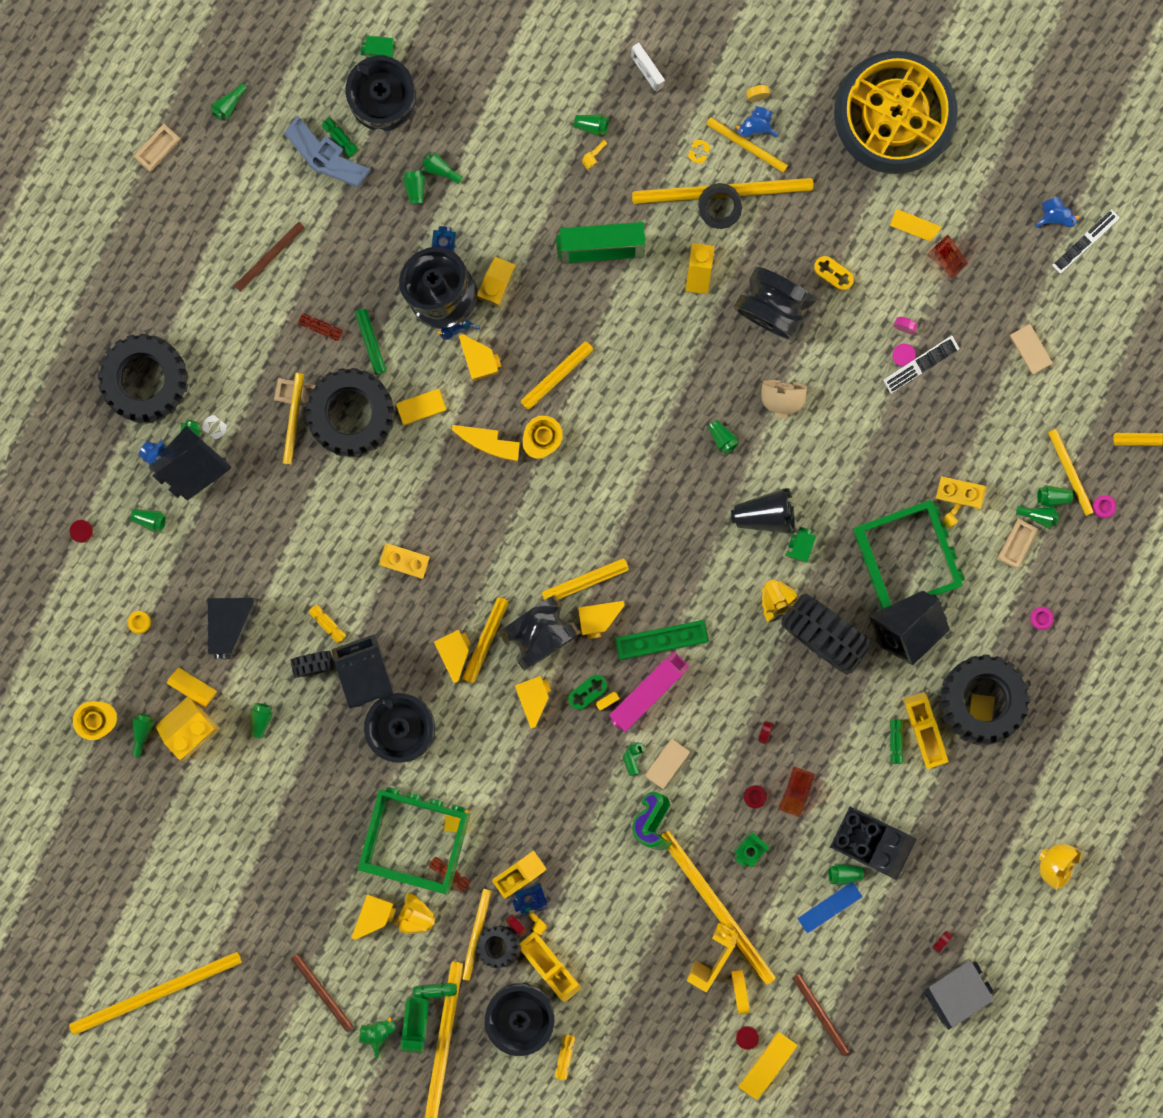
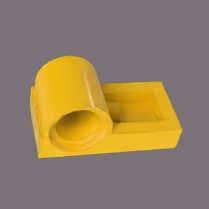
(961, 492)
(404, 560)

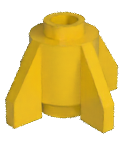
(777, 599)
(414, 916)

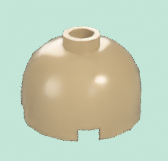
(783, 397)

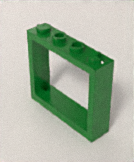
(601, 242)
(941, 534)
(412, 799)

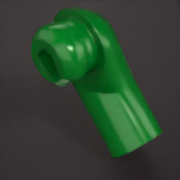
(630, 757)

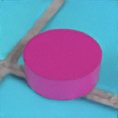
(905, 325)
(903, 354)
(1104, 506)
(1041, 618)

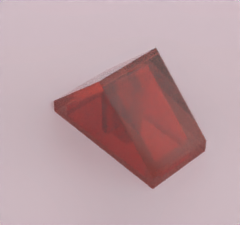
(948, 257)
(796, 791)

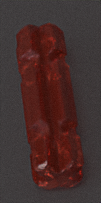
(320, 327)
(436, 864)

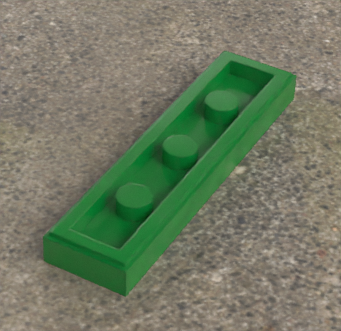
(661, 639)

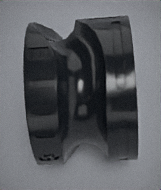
(397, 90)
(438, 287)
(774, 303)
(539, 632)
(382, 731)
(524, 1036)

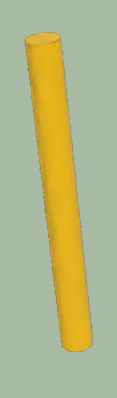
(746, 144)
(293, 418)
(1070, 471)
(477, 930)

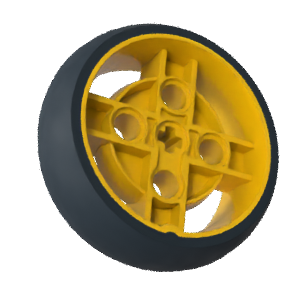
(858, 90)

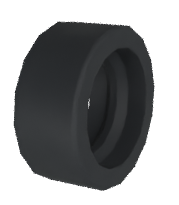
(725, 222)

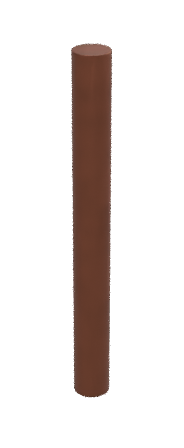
(269, 256)
(322, 993)
(821, 1015)

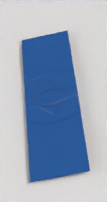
(829, 907)

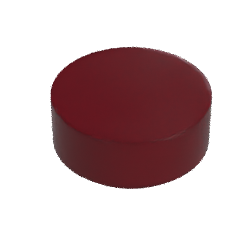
(81, 531)
(765, 732)
(755, 796)
(516, 926)
(942, 941)
(747, 1037)

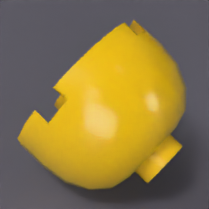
(1058, 863)

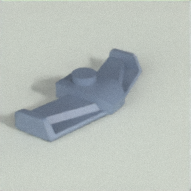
(324, 155)

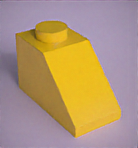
(699, 268)
(496, 281)
(479, 358)
(598, 618)
(454, 653)
(533, 698)
(519, 874)
(373, 916)

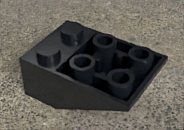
(362, 671)
(873, 843)

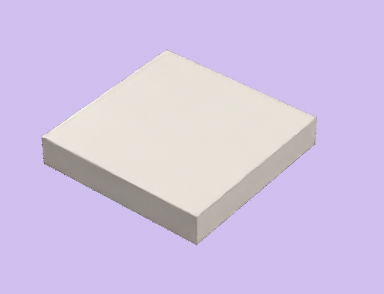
(647, 67)

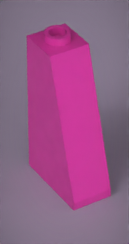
(649, 691)

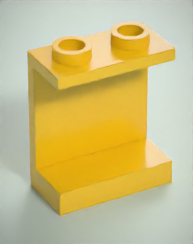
(703, 976)

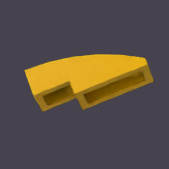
(488, 442)
(925, 730)
(549, 967)
(767, 1065)

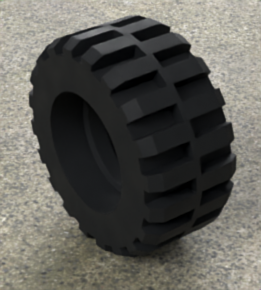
(120, 356)
(318, 412)
(826, 634)
(1006, 678)

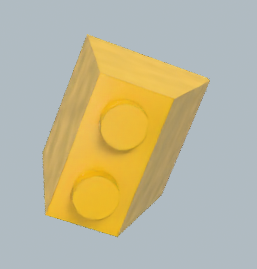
(186, 729)

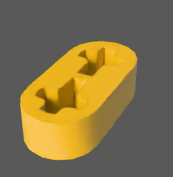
(830, 278)
(740, 992)

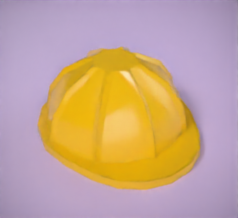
(542, 436)
(94, 720)

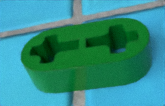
(591, 696)

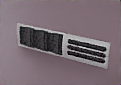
(1086, 241)
(921, 364)

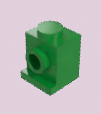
(377, 46)
(801, 545)
(753, 841)

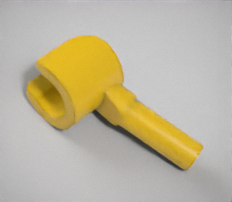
(588, 159)
(949, 519)
(539, 926)

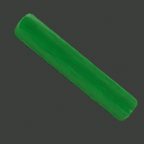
(370, 341)

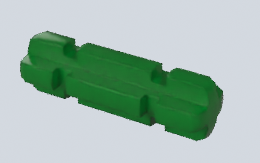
(340, 137)
(896, 741)
(435, 990)

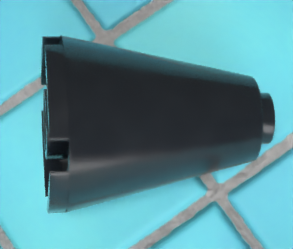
(766, 513)

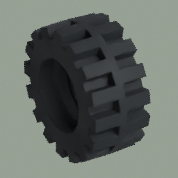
(312, 664)
(485, 947)

